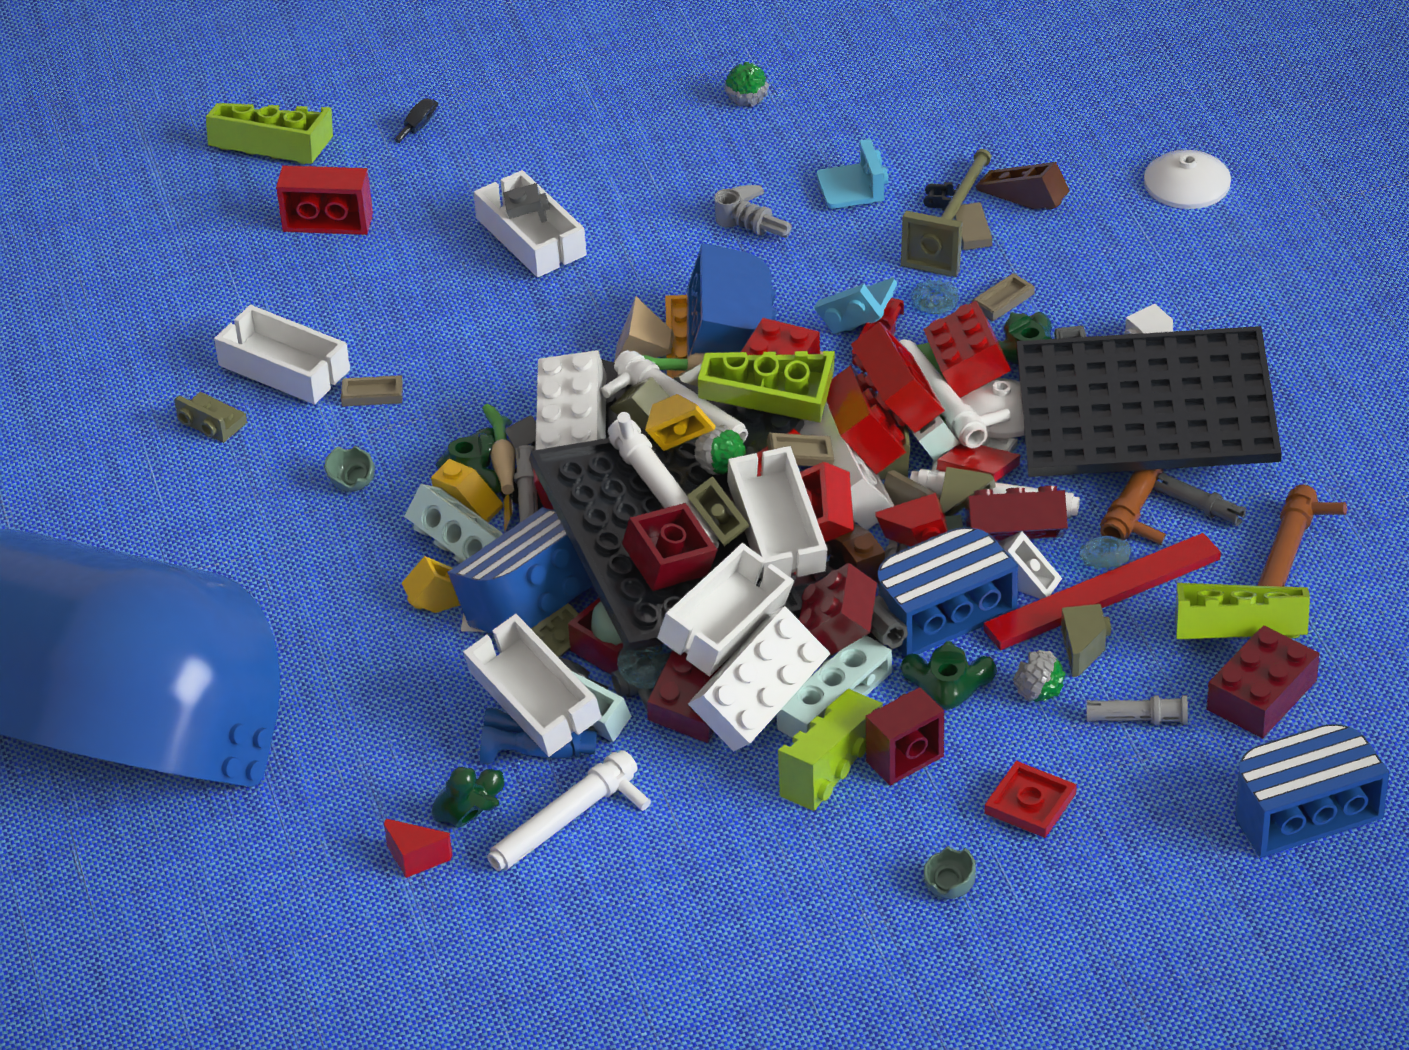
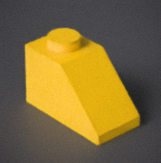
(676, 422)
(468, 488)
(430, 586)

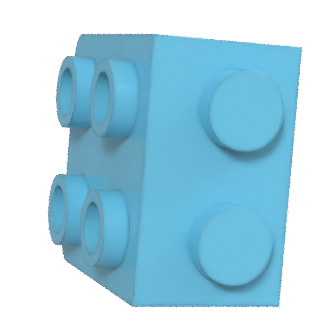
(856, 182)
(855, 306)

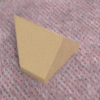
(644, 333)

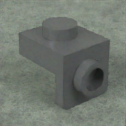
(525, 201)

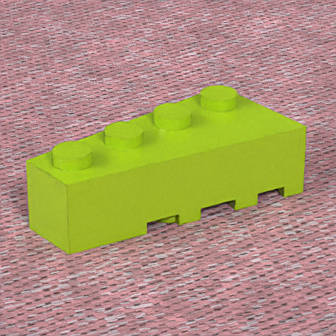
(270, 131)
(769, 382)
(1239, 610)
(826, 751)

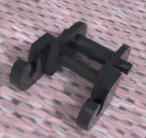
(937, 195)

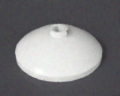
(1187, 179)
(995, 396)

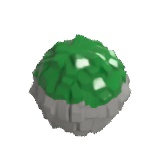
(746, 84)
(716, 448)
(1040, 677)

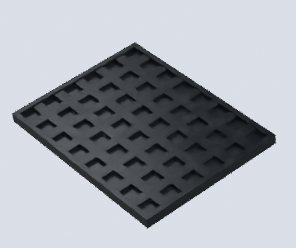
(1147, 401)

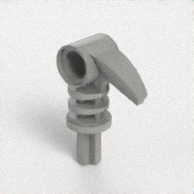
(734, 209)

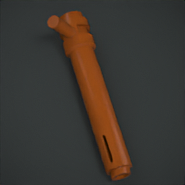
(1125, 511)
(1295, 518)

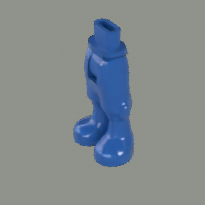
(498, 736)

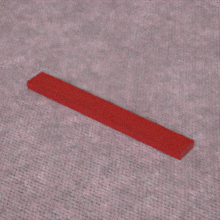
(1103, 590)

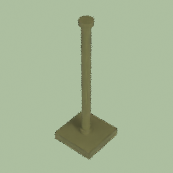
(934, 241)

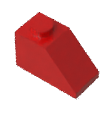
(913, 520)

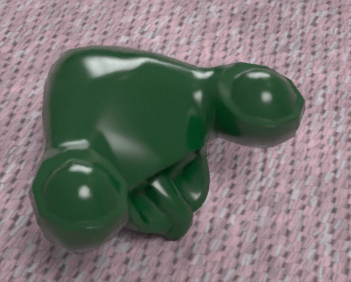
(1022, 328)
(474, 453)
(948, 675)
(467, 796)

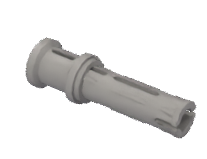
(1152, 710)

